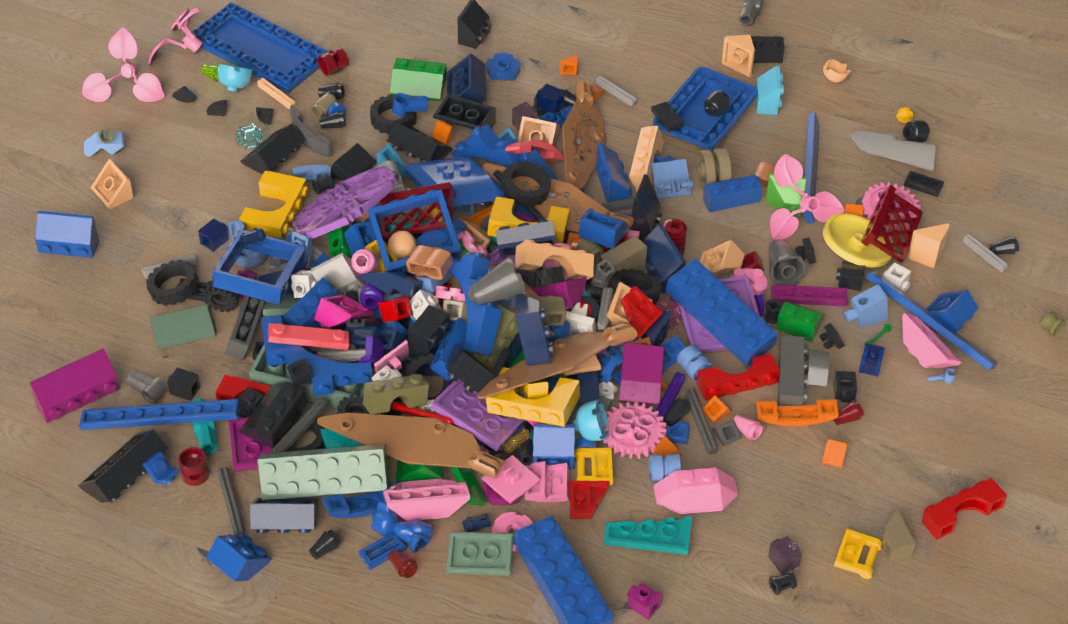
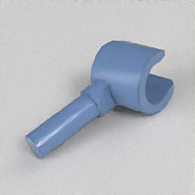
(948, 377)

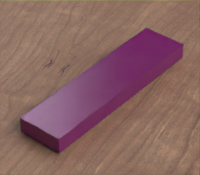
(810, 295)

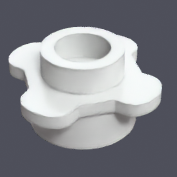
(607, 389)

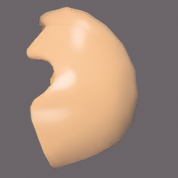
(835, 71)
(402, 244)

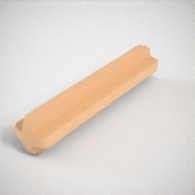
(276, 93)

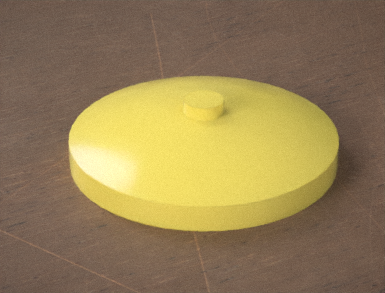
(844, 237)

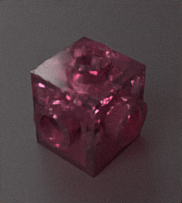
(673, 307)

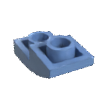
(303, 240)

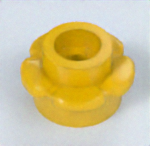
(904, 115)

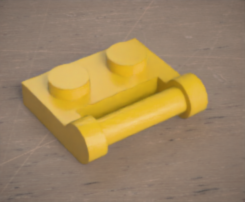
(600, 464)
(851, 551)

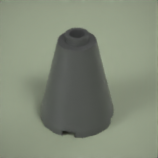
(785, 264)
(497, 284)

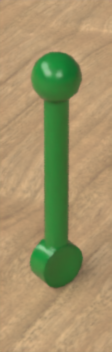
(887, 328)

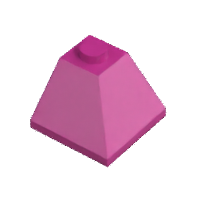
(336, 309)

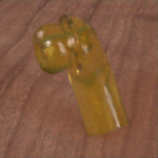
(514, 442)

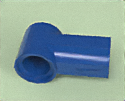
(403, 104)

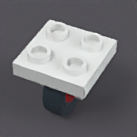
(583, 316)

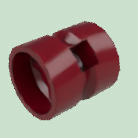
(333, 61)
(193, 466)

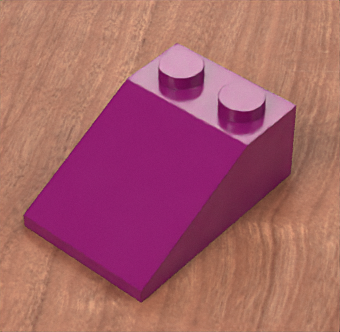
(641, 374)

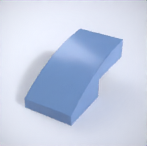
(311, 172)

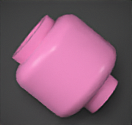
(359, 259)

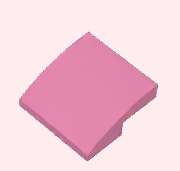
(553, 483)

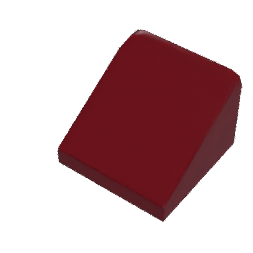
(752, 261)

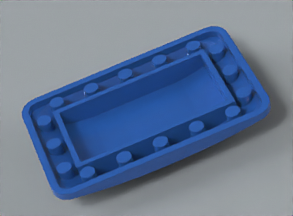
(689, 105)
(464, 174)

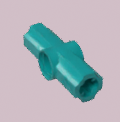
(205, 434)

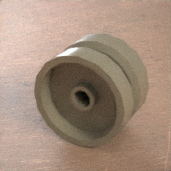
(713, 166)

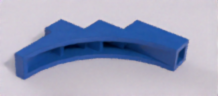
(486, 145)
(481, 319)
(325, 372)

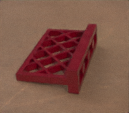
(448, 193)
(881, 217)

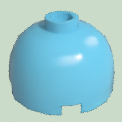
(234, 77)
(591, 421)

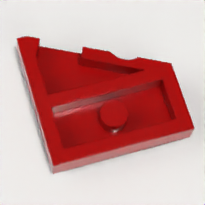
(639, 311)
(586, 497)

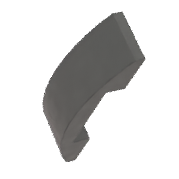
(315, 143)

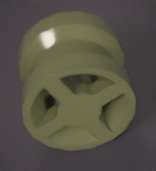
(1053, 323)

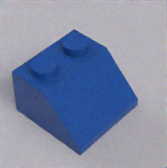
(954, 308)

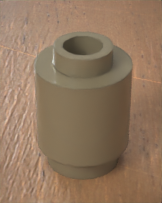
(321, 106)
(591, 248)

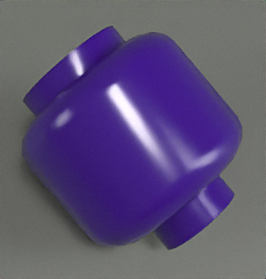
(371, 296)

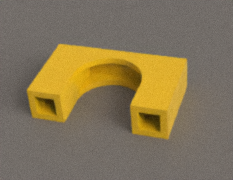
(282, 187)
(503, 216)
(552, 409)

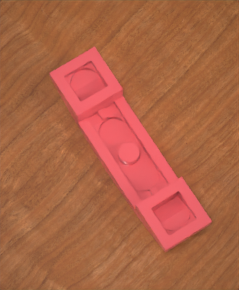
(546, 150)

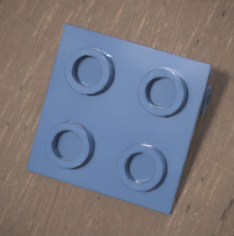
(671, 178)

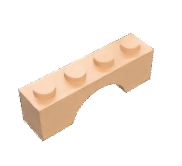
(649, 143)
(574, 263)

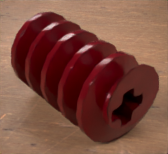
(677, 231)

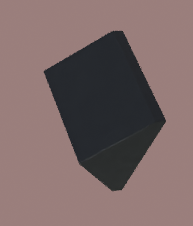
(352, 163)

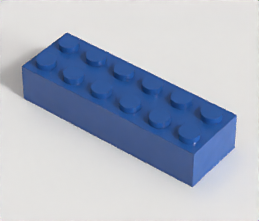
(721, 312)
(560, 574)

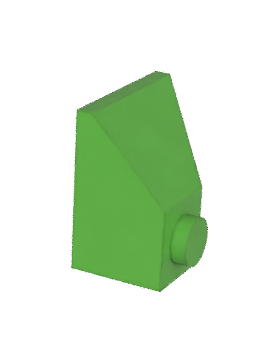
(784, 197)

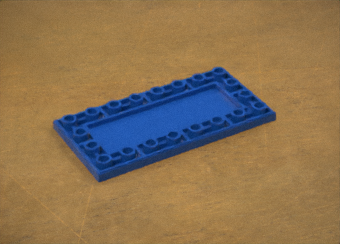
(260, 46)

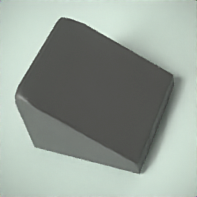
(727, 433)

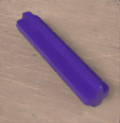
(671, 393)

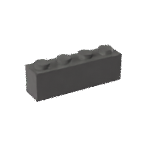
(244, 327)
(792, 369)

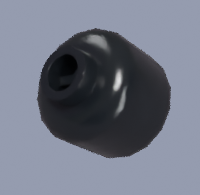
(716, 103)
(916, 131)

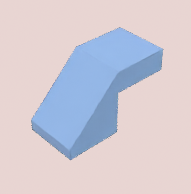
(93, 143)

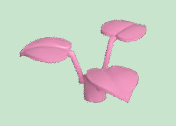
(190, 40)
(148, 85)
(822, 205)

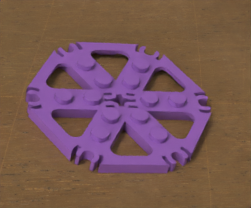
(325, 215)

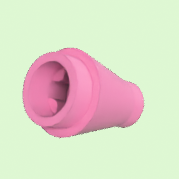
(750, 428)

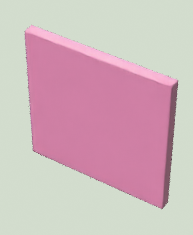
(393, 358)
(512, 480)

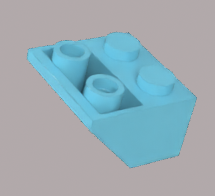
(769, 91)

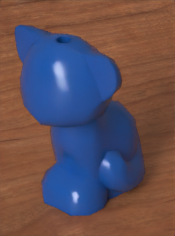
(413, 532)

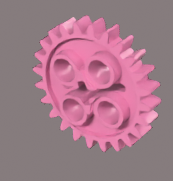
(873, 194)
(634, 429)

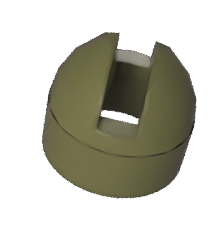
(109, 134)

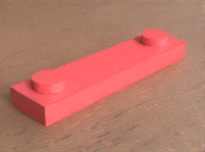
(308, 336)

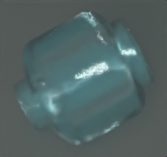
(248, 136)

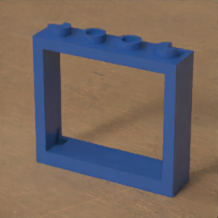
(399, 206)
(269, 246)

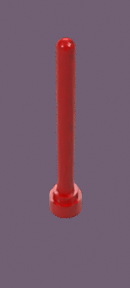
(419, 412)

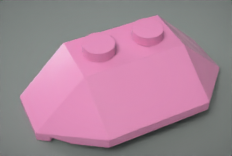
(926, 344)
(696, 490)
(426, 498)

